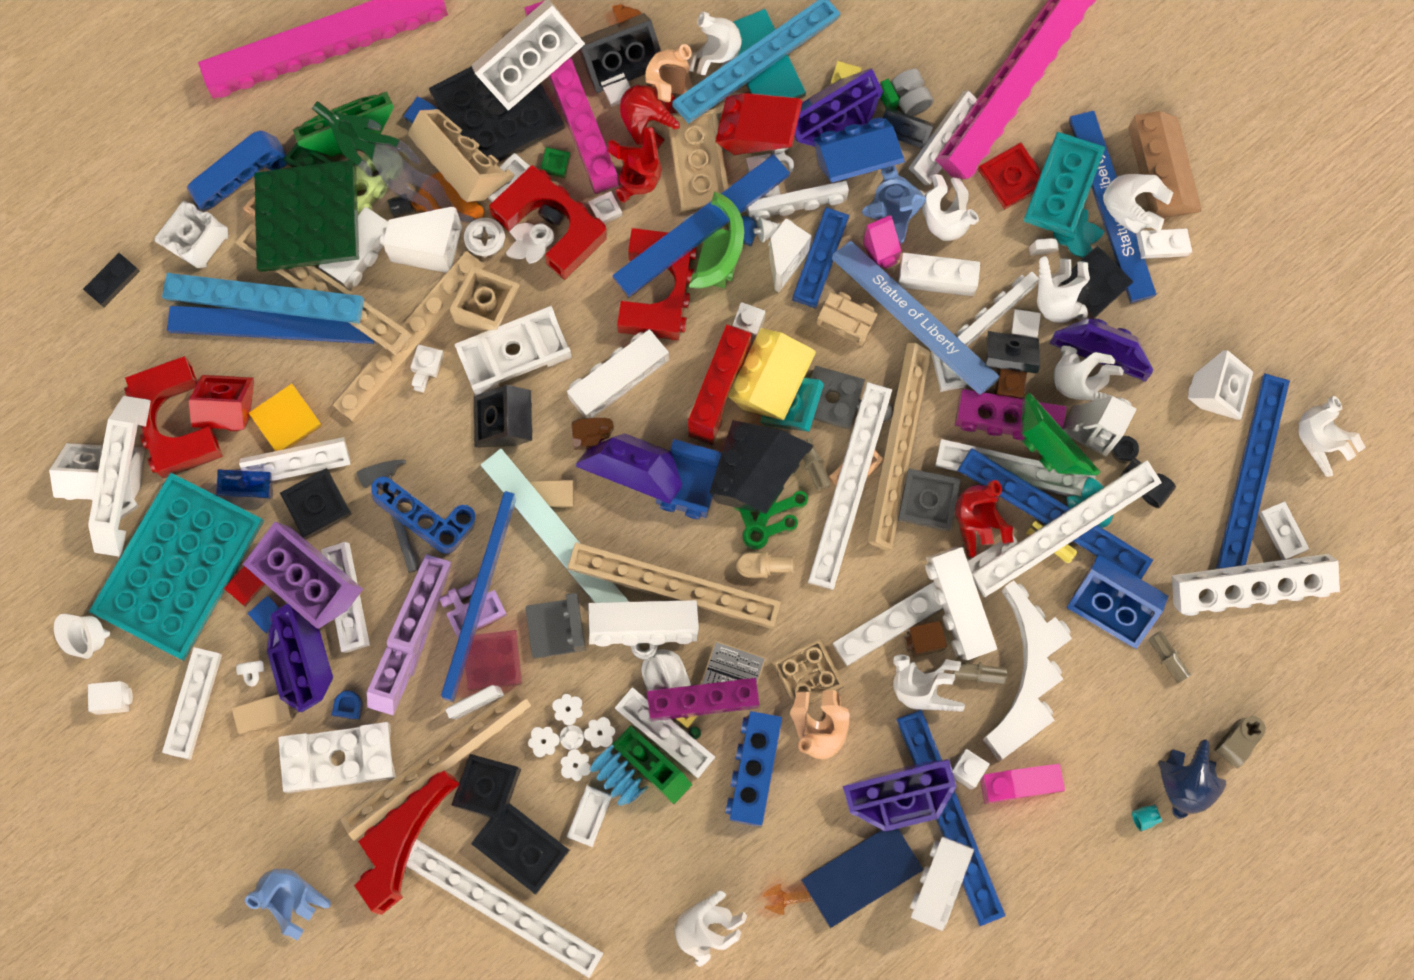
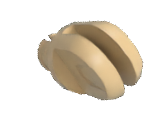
(762, 564)

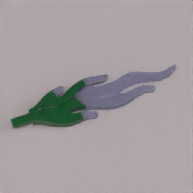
(382, 150)

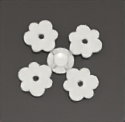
(571, 737)

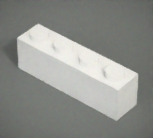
(618, 374)
(960, 603)
(643, 622)

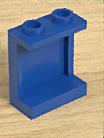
(696, 470)

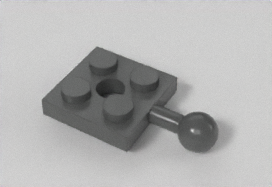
(849, 389)

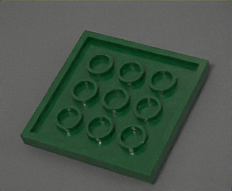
(306, 216)

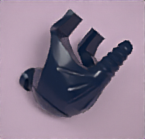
(1191, 786)

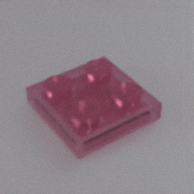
(494, 661)

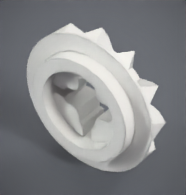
(476, 229)

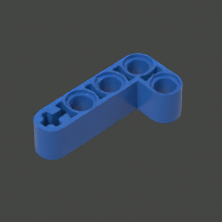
(235, 168)
(421, 511)

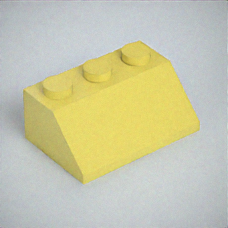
(771, 374)

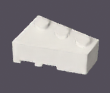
(1099, 423)
(941, 883)

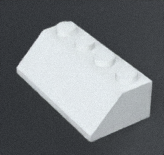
(527, 54)

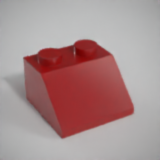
(221, 402)

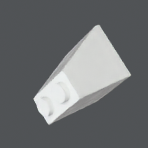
(424, 239)

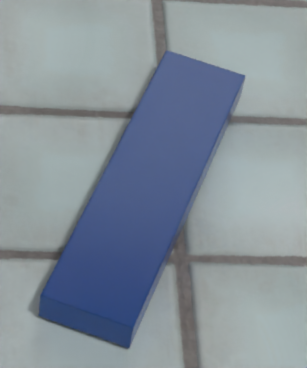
(820, 258)

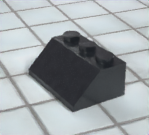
(619, 50)

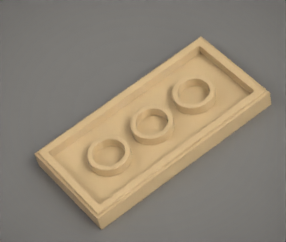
(697, 161)

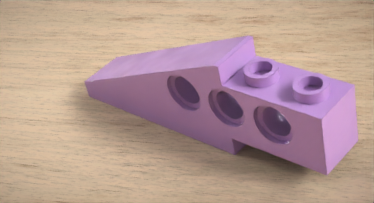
(408, 636)

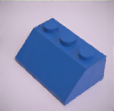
(858, 149)
(1118, 602)

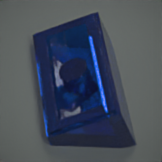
(244, 484)

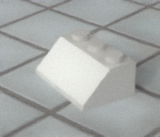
(77, 470)

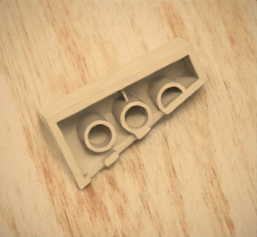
(457, 156)

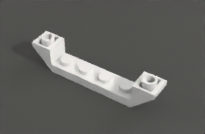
(114, 474)

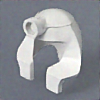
(721, 44)
(1121, 202)
(956, 219)
(1061, 302)
(1072, 379)
(1322, 435)
(919, 689)
(693, 931)

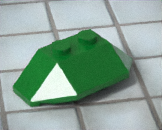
(319, 137)
(1051, 441)

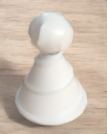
(764, 228)

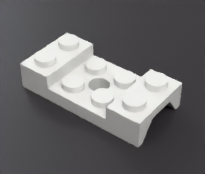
(486, 355)
(308, 762)

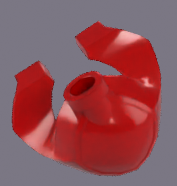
(639, 106)
(640, 166)
(978, 513)

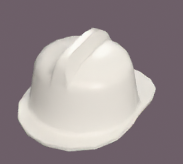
(79, 634)
(664, 671)

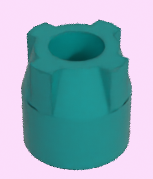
(1146, 817)

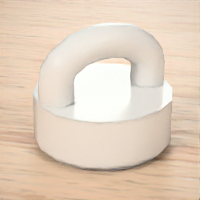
(250, 667)

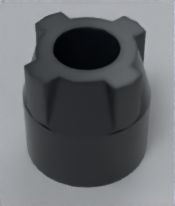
(400, 206)

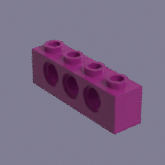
(997, 406)
(703, 699)

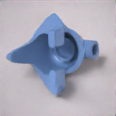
(896, 198)
(280, 893)

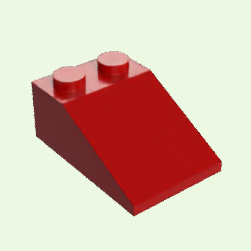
(757, 123)

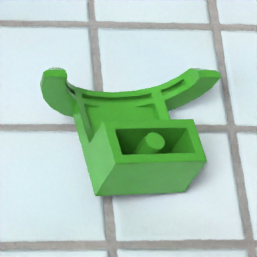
(721, 249)

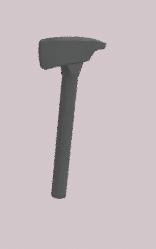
(388, 469)

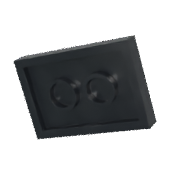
(521, 848)

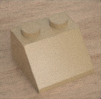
(483, 300)

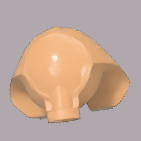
(670, 72)
(823, 737)

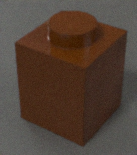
(1011, 383)
(925, 639)

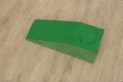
(652, 765)

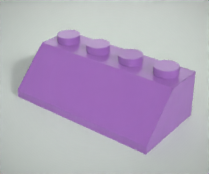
(302, 575)

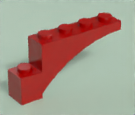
(392, 840)

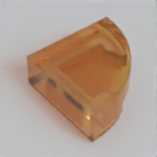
(624, 12)

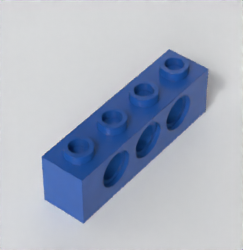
(769, 728)

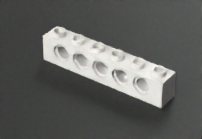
(1189, 585)

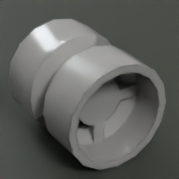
(912, 94)

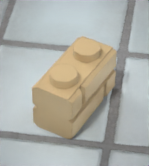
(847, 317)

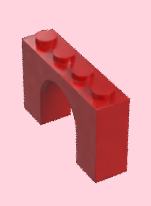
(528, 194)
(665, 317)
(726, 363)
(171, 453)

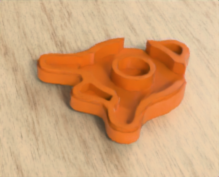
(469, 208)

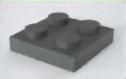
(929, 499)

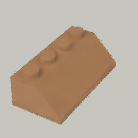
(1163, 153)

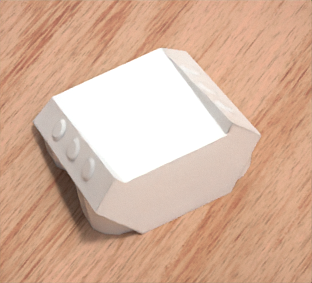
(192, 234)

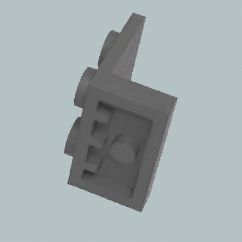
(555, 627)

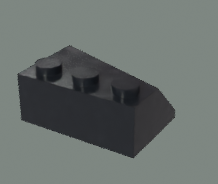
(756, 466)

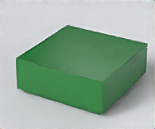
(889, 96)
(555, 162)

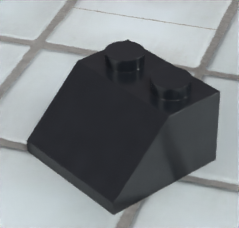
(503, 417)

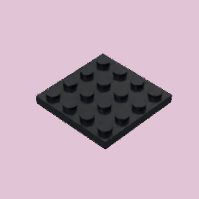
(488, 122)

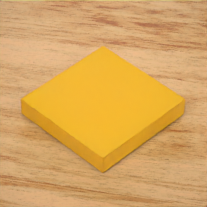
(285, 419)

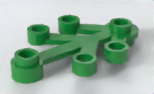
(760, 525)

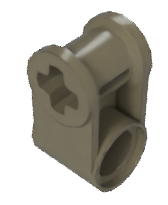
(1237, 744)

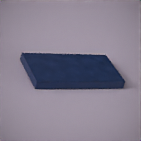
(861, 875)

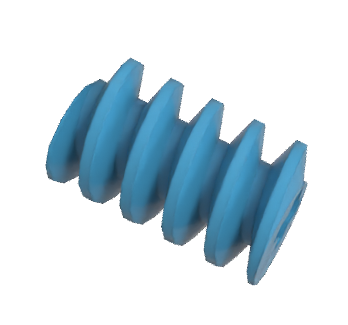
(617, 777)

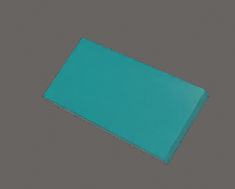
(781, 77)
(1064, 184)

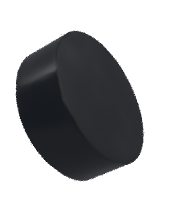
(550, 215)
(1125, 449)

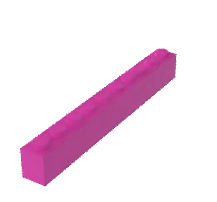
(315, 42)
(1010, 86)

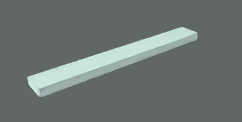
(546, 524)

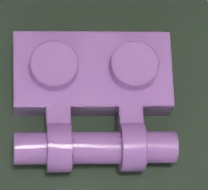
(491, 610)

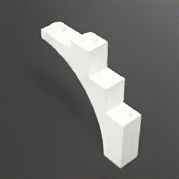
(1039, 640)

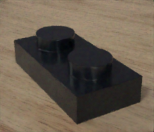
(909, 128)
(111, 280)

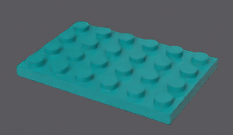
(176, 566)

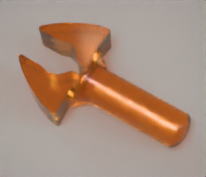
(787, 898)

